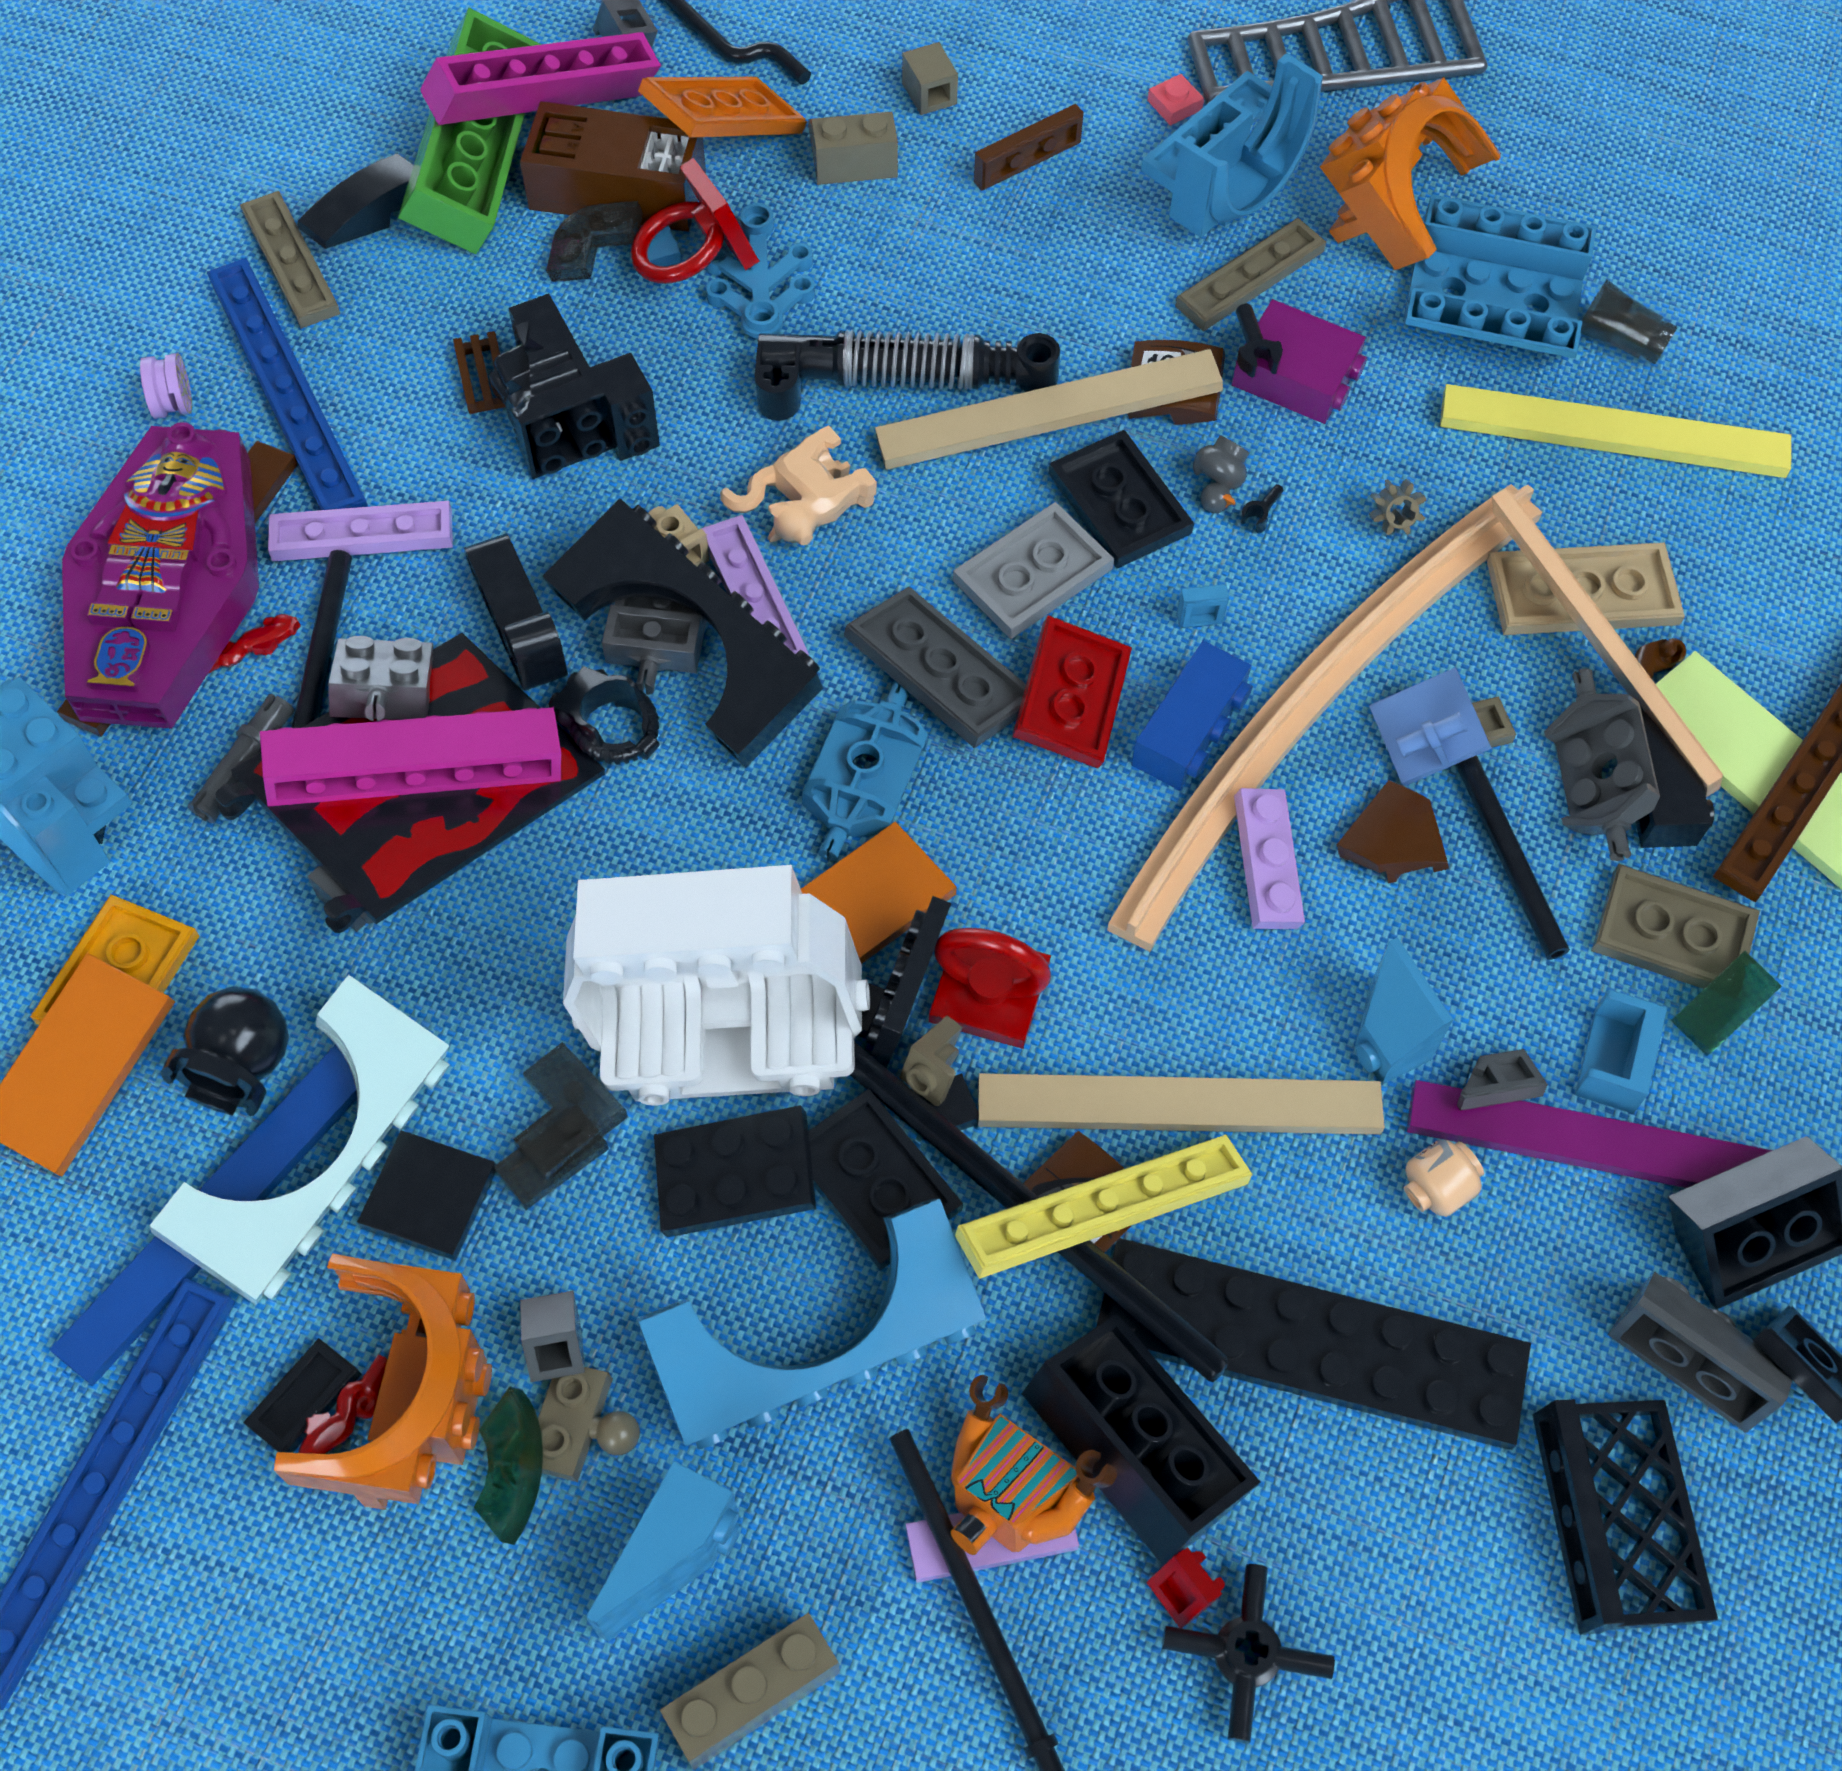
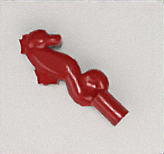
(258, 640)
(354, 1400)

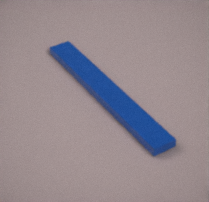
(286, 387)
(247, 1175)
(104, 1475)

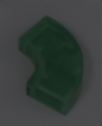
(513, 1465)

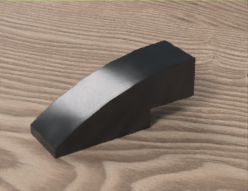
(358, 203)

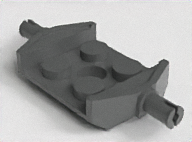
(1585, 740)

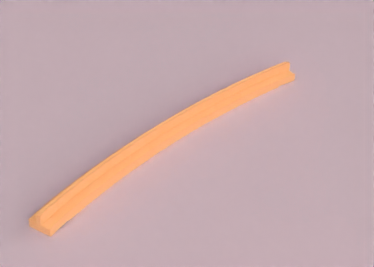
(1294, 710)

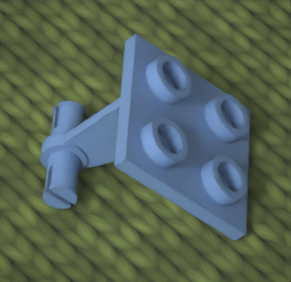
(1430, 727)

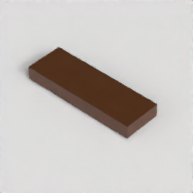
(1028, 147)

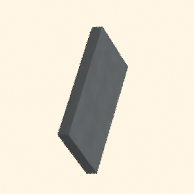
(939, 665)

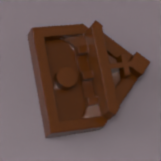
(1395, 834)

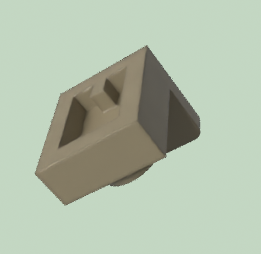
(929, 1061)

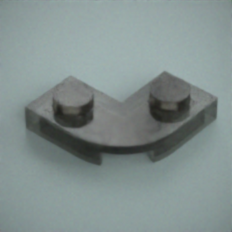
(587, 229)

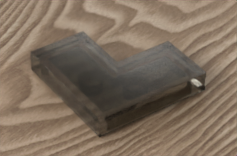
(578, 1115)

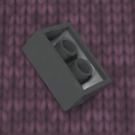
(1701, 1352)

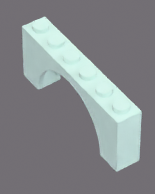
(255, 1240)

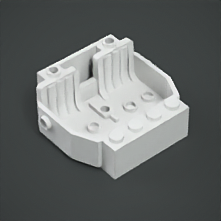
(713, 984)

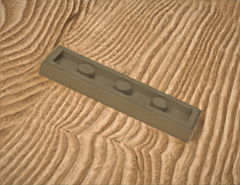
(290, 259)
(1250, 274)

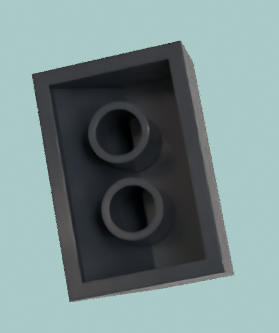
(1761, 1220)

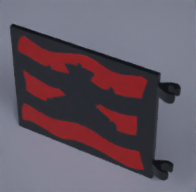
(405, 844)

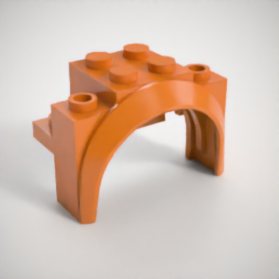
(1375, 162)
(425, 1392)

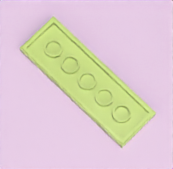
(1751, 752)

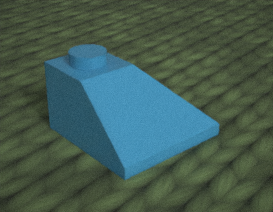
(1400, 1018)

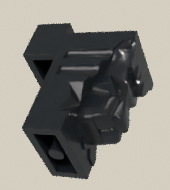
(562, 404)

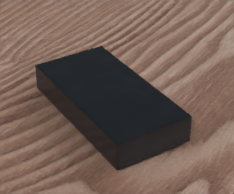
(305, 1390)

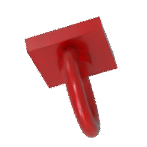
(713, 219)
(989, 984)

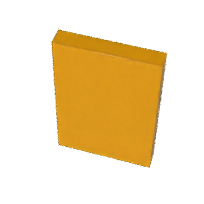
(131, 941)

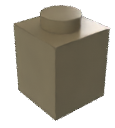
(929, 78)

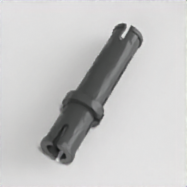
(270, 716)

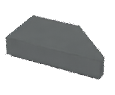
(1501, 1080)

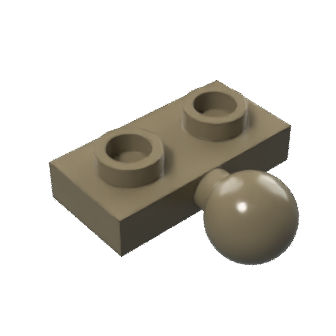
(573, 1419)

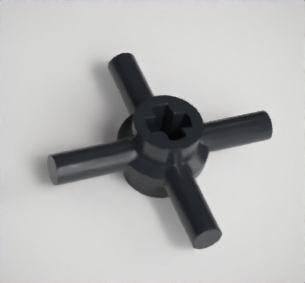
(1232, 1663)

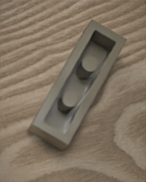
(751, 1691)

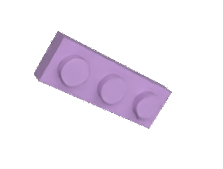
(1269, 859)

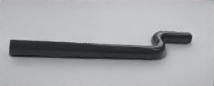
(739, 54)

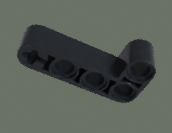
(516, 613)

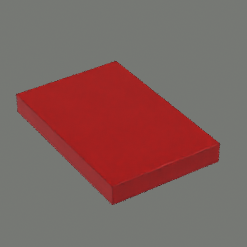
(1072, 692)

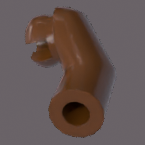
(1660, 655)

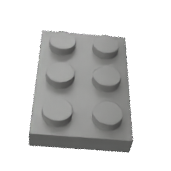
(1033, 570)

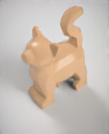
(809, 482)

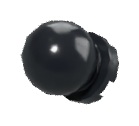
(230, 1046)

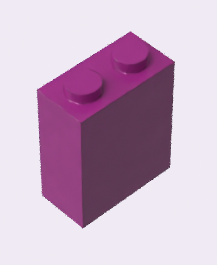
(1313, 366)

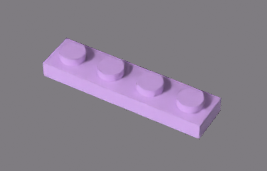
(360, 530)
(745, 571)

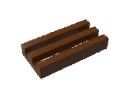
(476, 347)

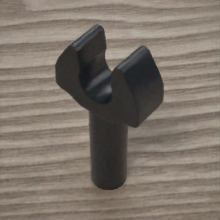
(1255, 344)

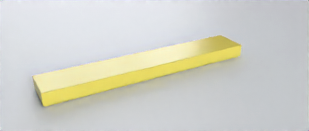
(1101, 1206)

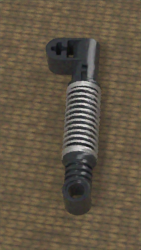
(897, 359)

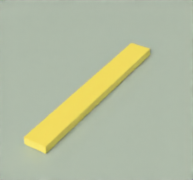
(1616, 431)

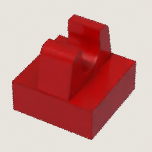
(1185, 1586)

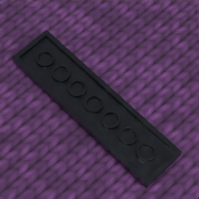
(1336, 1346)

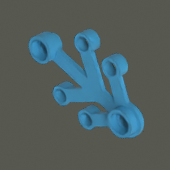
(761, 313)

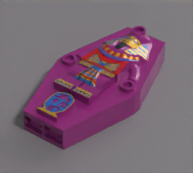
(159, 577)

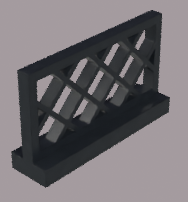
(1583, 1531)

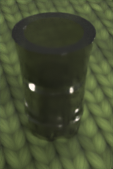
(1626, 324)

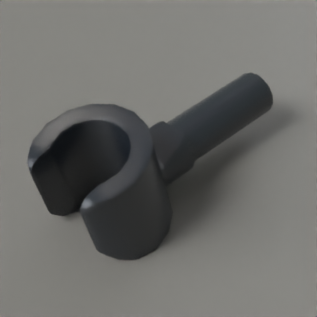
(1261, 508)

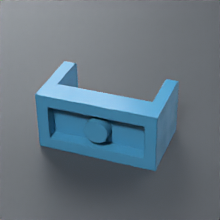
(1621, 1051)

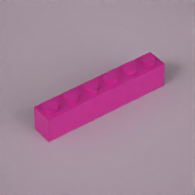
(520, 77)
(410, 756)

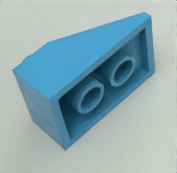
(670, 1547)

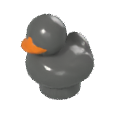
(1224, 465)

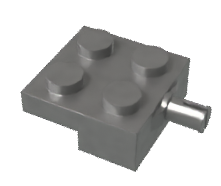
(653, 637)
(380, 678)

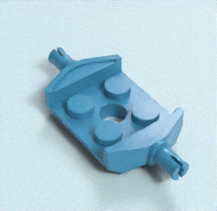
(858, 799)

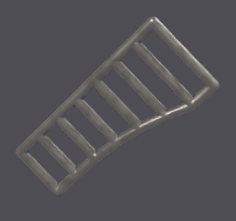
(1343, 15)

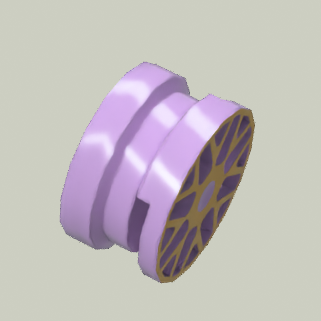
(165, 385)

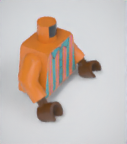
(1015, 1484)

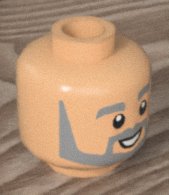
(1443, 1177)

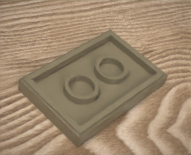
(1672, 927)

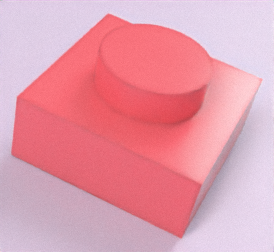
(1175, 99)

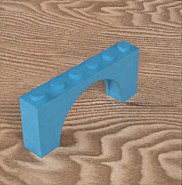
(924, 1301)

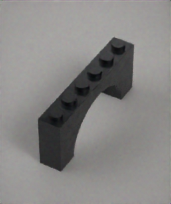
(630, 559)

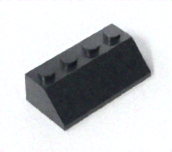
(1168, 1458)

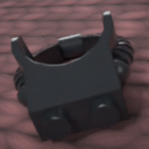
(592, 689)

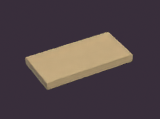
(1626, 582)

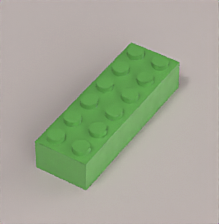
(465, 164)

